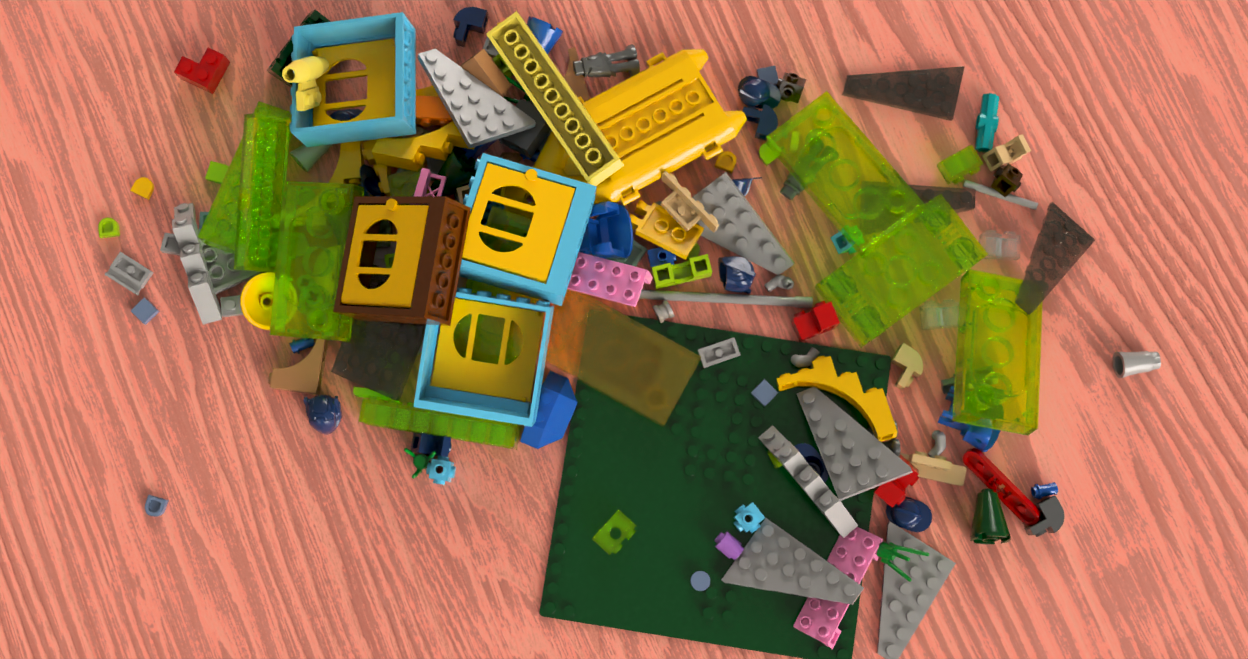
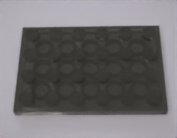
(380, 352)

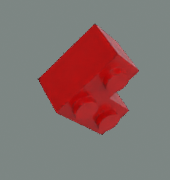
(206, 73)
(818, 321)
(894, 491)

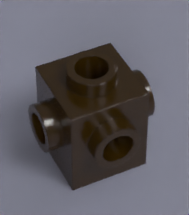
(791, 87)
(1006, 180)

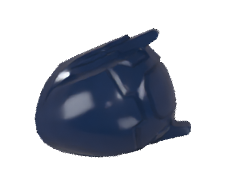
(736, 273)
(323, 413)

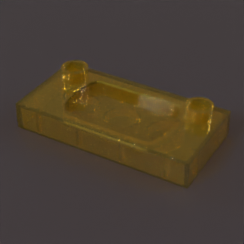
(618, 356)

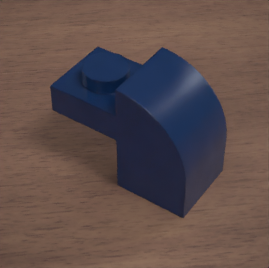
(469, 20)
(766, 120)
(428, 443)

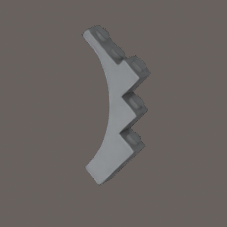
(194, 263)
(809, 481)

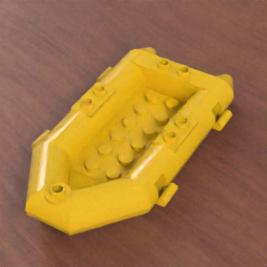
(653, 125)

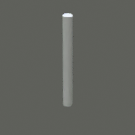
(992, 192)

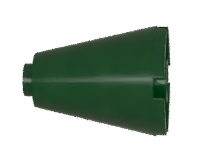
(457, 170)
(989, 520)

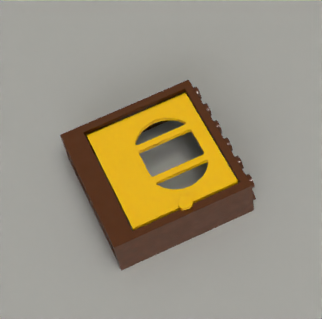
(424, 261)

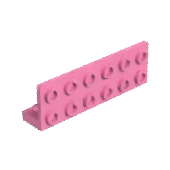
(608, 279)
(852, 557)

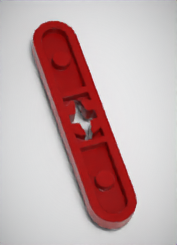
(1010, 494)

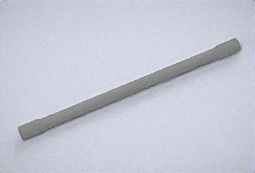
(797, 301)

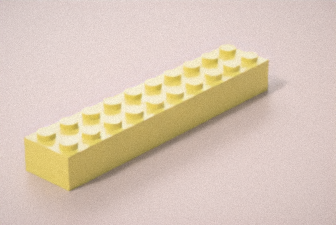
(555, 99)

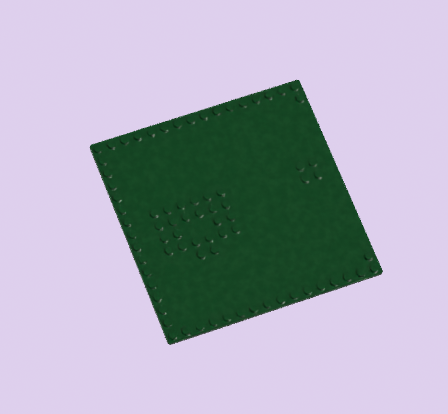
(683, 492)

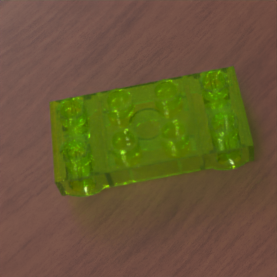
(901, 271)

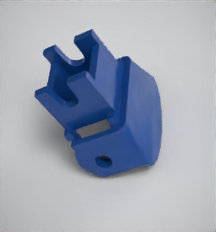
(610, 233)
(977, 436)

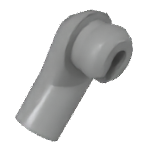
(804, 360)

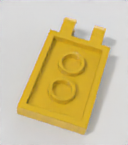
(664, 230)

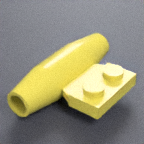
(305, 73)

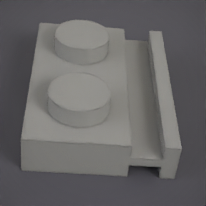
(129, 273)

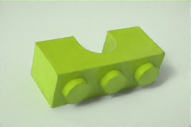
(688, 271)

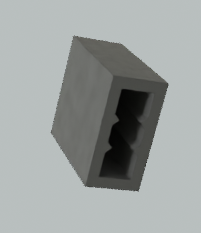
(529, 140)

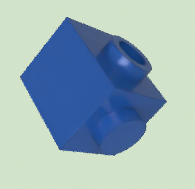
(660, 256)

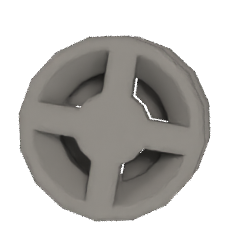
(663, 311)

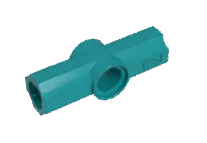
(987, 122)

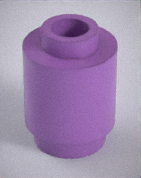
(728, 545)

